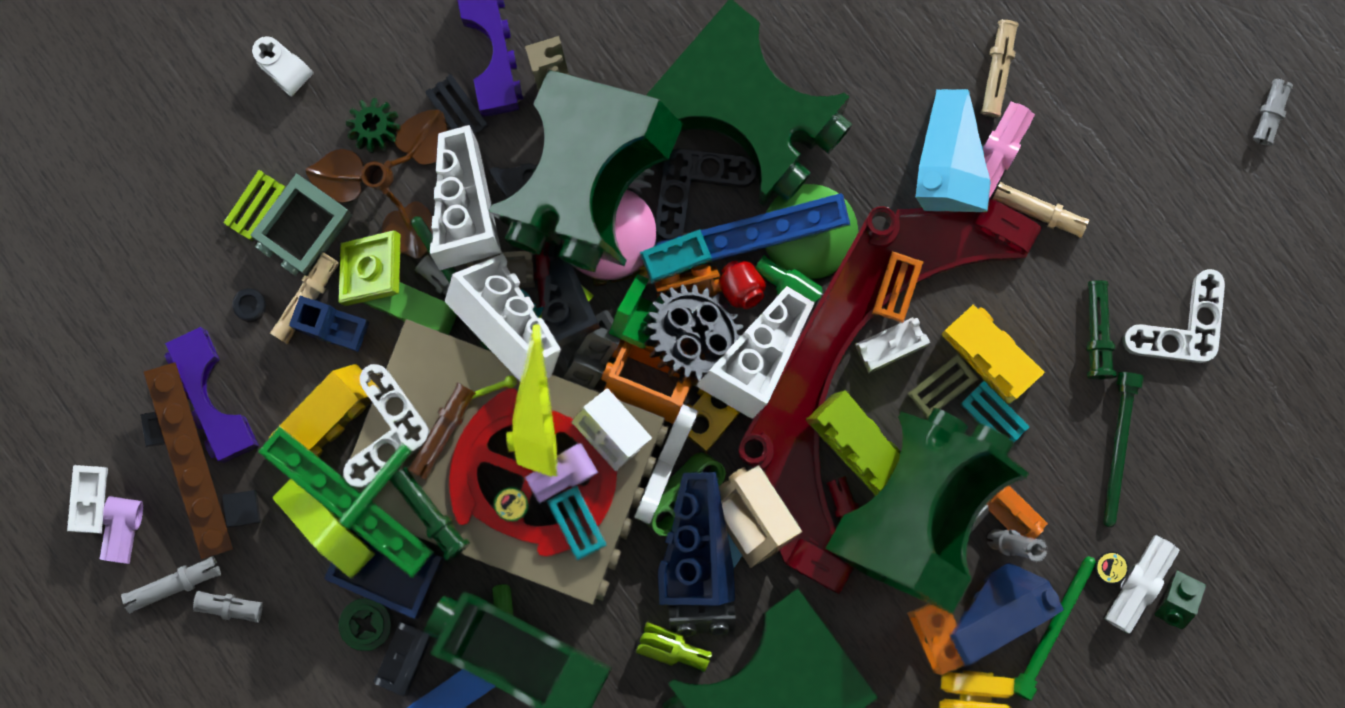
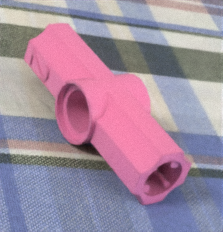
(1004, 141)

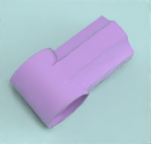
(573, 468)
(121, 521)

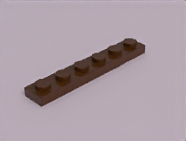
(188, 460)

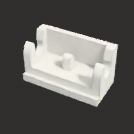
(892, 344)
(611, 429)
(87, 499)

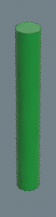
(375, 485)

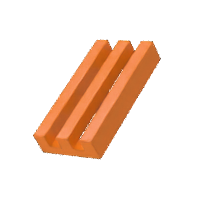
(888, 313)

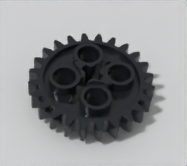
(691, 333)

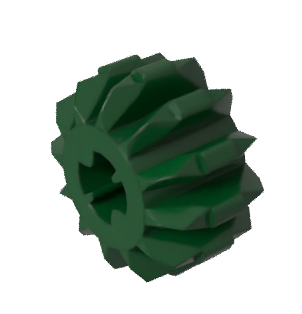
(361, 128)

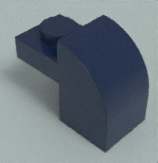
(328, 324)

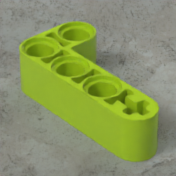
(323, 529)

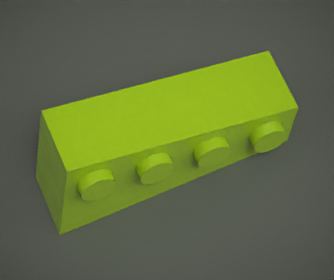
(856, 440)

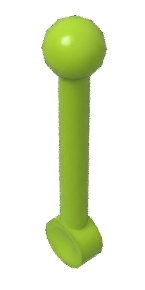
(509, 382)

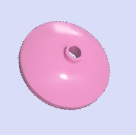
(634, 233)

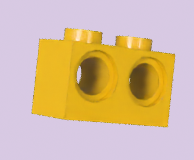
(717, 419)

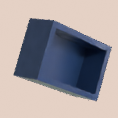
(389, 584)

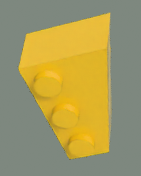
(992, 354)
(328, 409)

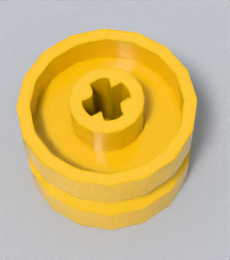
(975, 689)

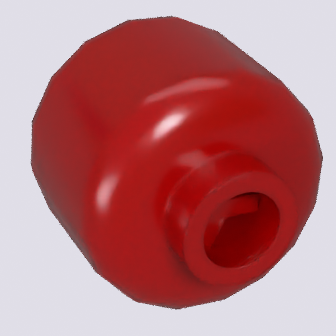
(742, 284)

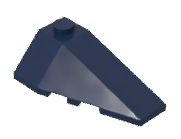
(698, 551)
(1004, 610)

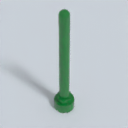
(1025, 683)

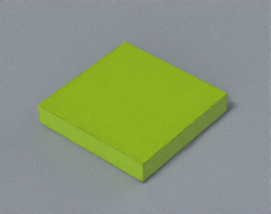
(369, 268)

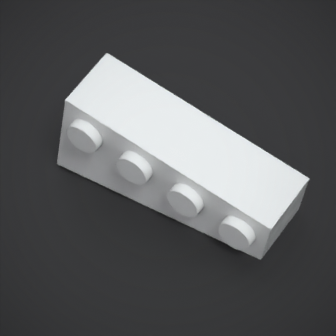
(462, 218)
(499, 313)
(756, 360)

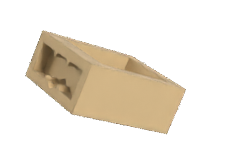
(765, 507)

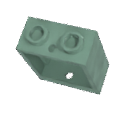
(326, 238)

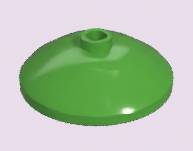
(818, 254)

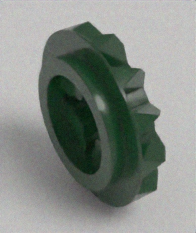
(350, 628)

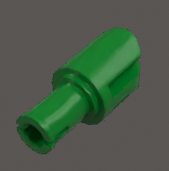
(792, 278)

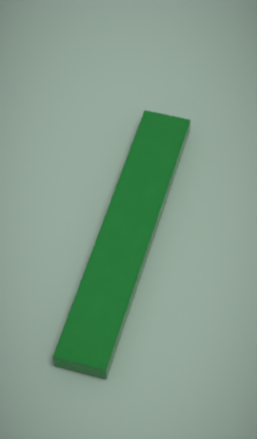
(338, 496)

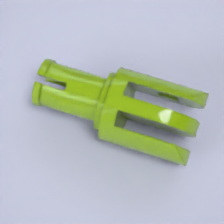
(671, 648)

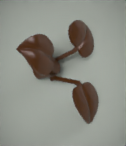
(342, 171)

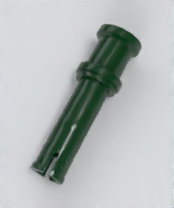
(1099, 292)
(437, 525)

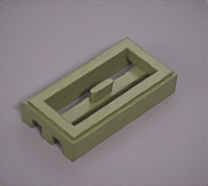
(964, 369)

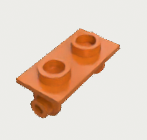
(701, 276)
(1016, 513)

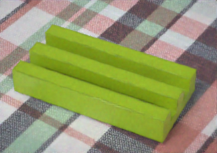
(245, 198)

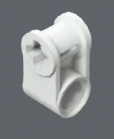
(284, 68)

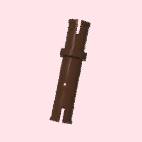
(441, 431)

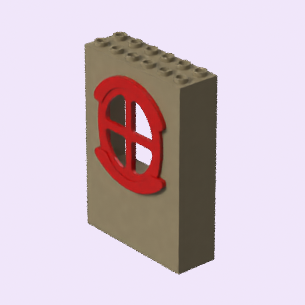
(427, 371)

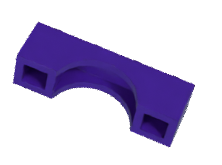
(495, 86)
(195, 358)

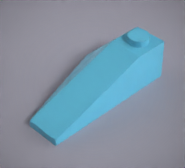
(952, 159)

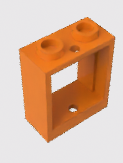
(639, 395)
(936, 627)

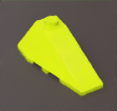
(532, 420)

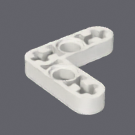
(1185, 338)
(395, 436)
(665, 463)

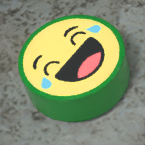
(511, 504)

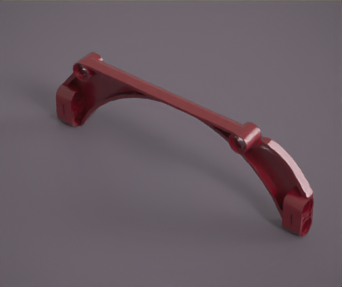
(788, 442)

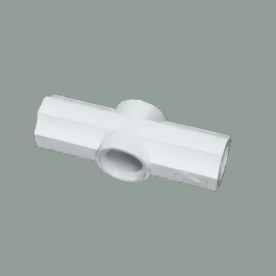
(1142, 584)

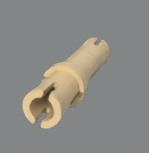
(1001, 54)
(1041, 210)
(310, 288)

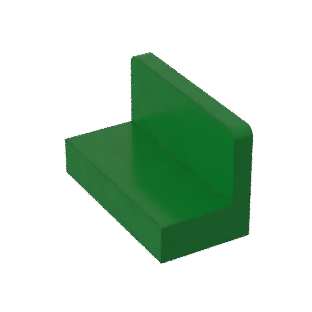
(630, 314)

